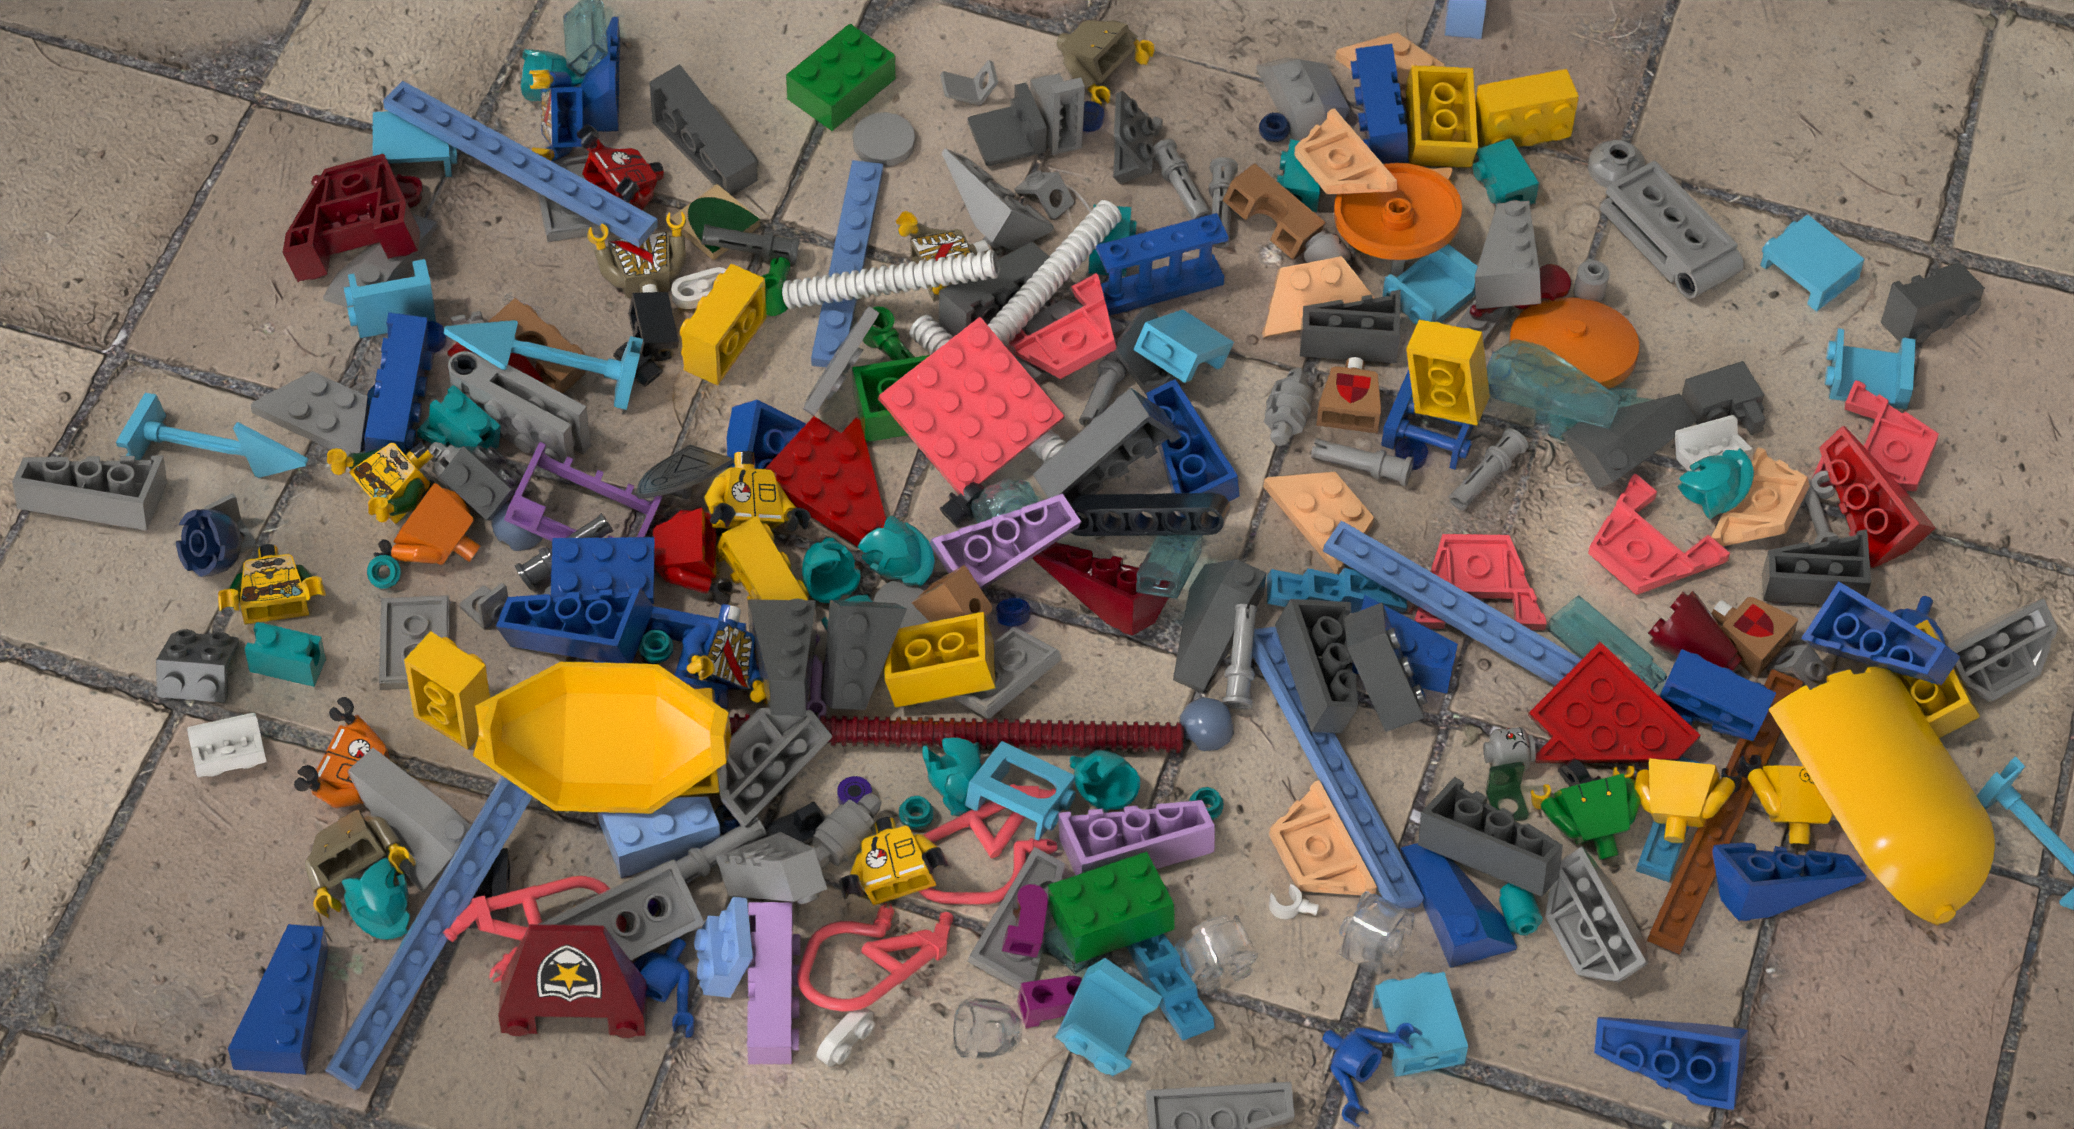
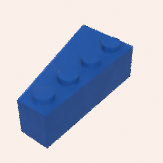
(1381, 103)
(399, 383)
(1195, 459)

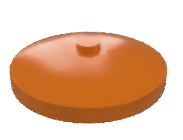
(1404, 222)
(1583, 334)

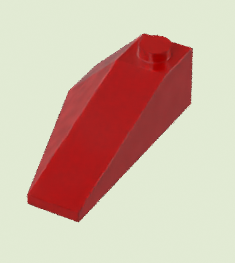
(1873, 499)

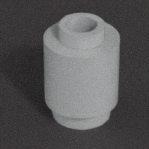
(1591, 281)

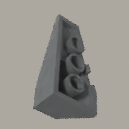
(1632, 437)

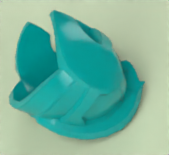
(541, 61)
(1719, 483)
(899, 552)
(829, 571)
(953, 771)
(1105, 780)
(377, 903)

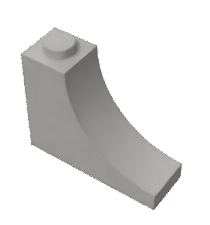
(1061, 109)

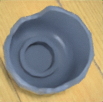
(514, 536)
(1207, 723)

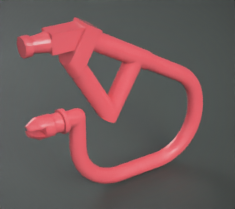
(992, 845)
(481, 907)
(931, 945)

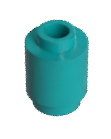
(1519, 909)

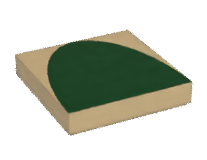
(718, 210)

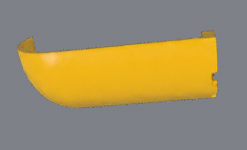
(1892, 788)

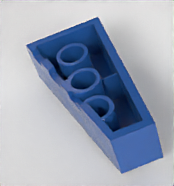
(578, 625)
(1869, 634)
(283, 1011)

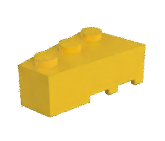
(759, 563)

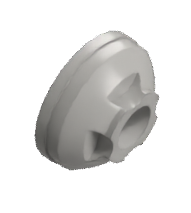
(1607, 169)

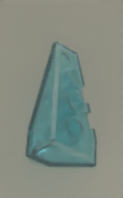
(1546, 382)

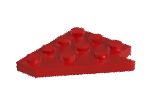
(832, 478)
(1608, 717)

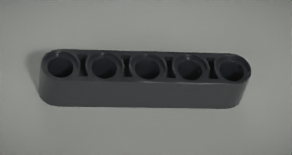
(1160, 506)

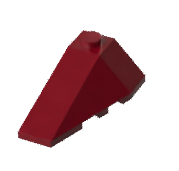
(1103, 586)

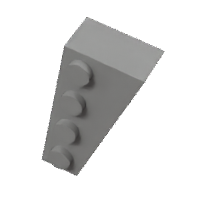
(1509, 261)
(92, 489)
(773, 870)

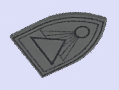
(680, 472)

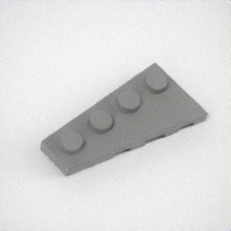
(988, 954)
(1221, 1107)

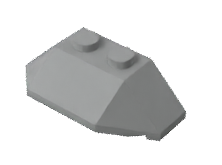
(1302, 93)
(2005, 650)
(765, 758)
(1594, 922)

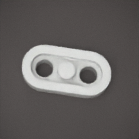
(695, 286)
(839, 1041)

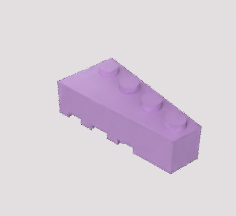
(1006, 540)
(1167, 833)
(772, 983)

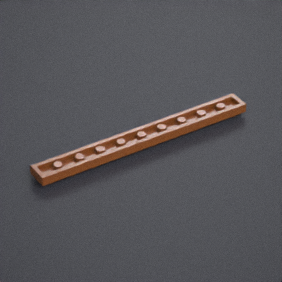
(1698, 867)

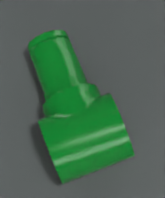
(773, 286)
(886, 337)

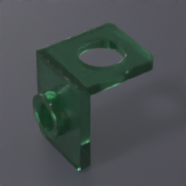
(1505, 783)

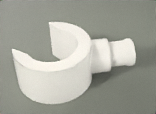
(1288, 912)

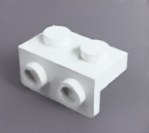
(1709, 440)
(226, 745)

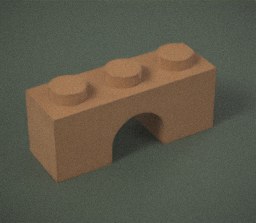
(1259, 193)
(535, 330)

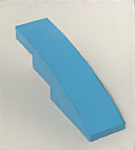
(1325, 586)
(1163, 974)

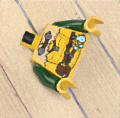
(387, 477)
(271, 588)

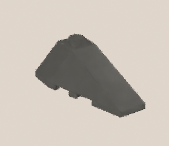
(1211, 619)

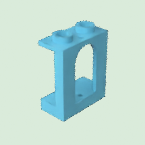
(988, 785)

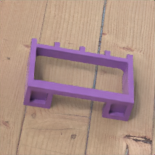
(530, 516)

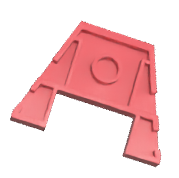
(1072, 339)
(1895, 440)
(1640, 553)
(1485, 569)

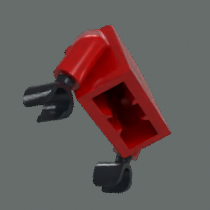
(619, 170)
(688, 553)

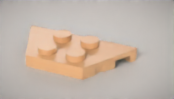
(1405, 55)
(1342, 160)
(1309, 285)
(1317, 506)
(1767, 506)
(1319, 848)

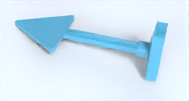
(496, 342)
(263, 454)
(2000, 789)

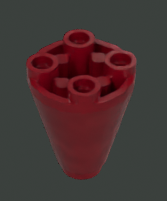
(1694, 631)

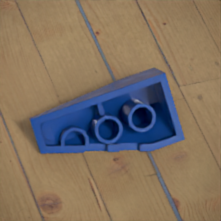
(601, 86)
(760, 430)
(1769, 883)
(1458, 911)
(1687, 1057)

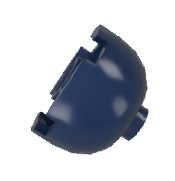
(208, 542)

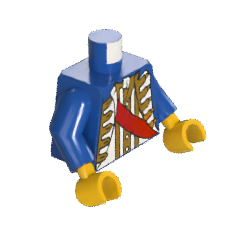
(559, 113)
(723, 654)

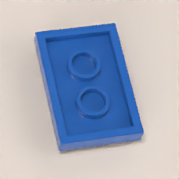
(602, 564)

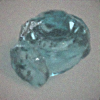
(1002, 499)

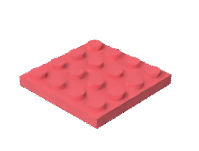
(971, 406)

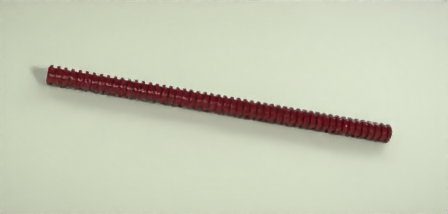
(992, 733)

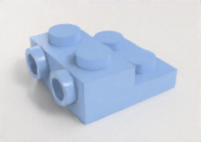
(724, 949)

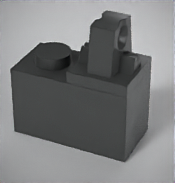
(1726, 393)

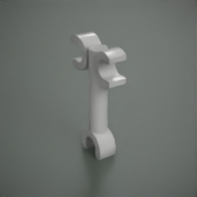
(1814, 505)

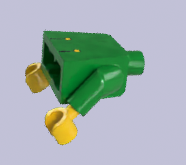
(1593, 810)

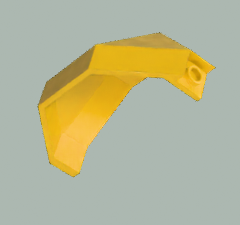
(603, 736)

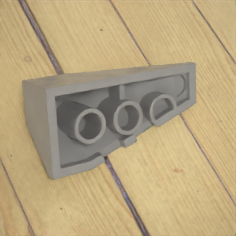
(993, 207)
(374, 267)
(416, 815)

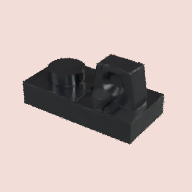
(799, 824)

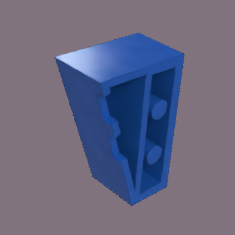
(1428, 651)
(1716, 696)

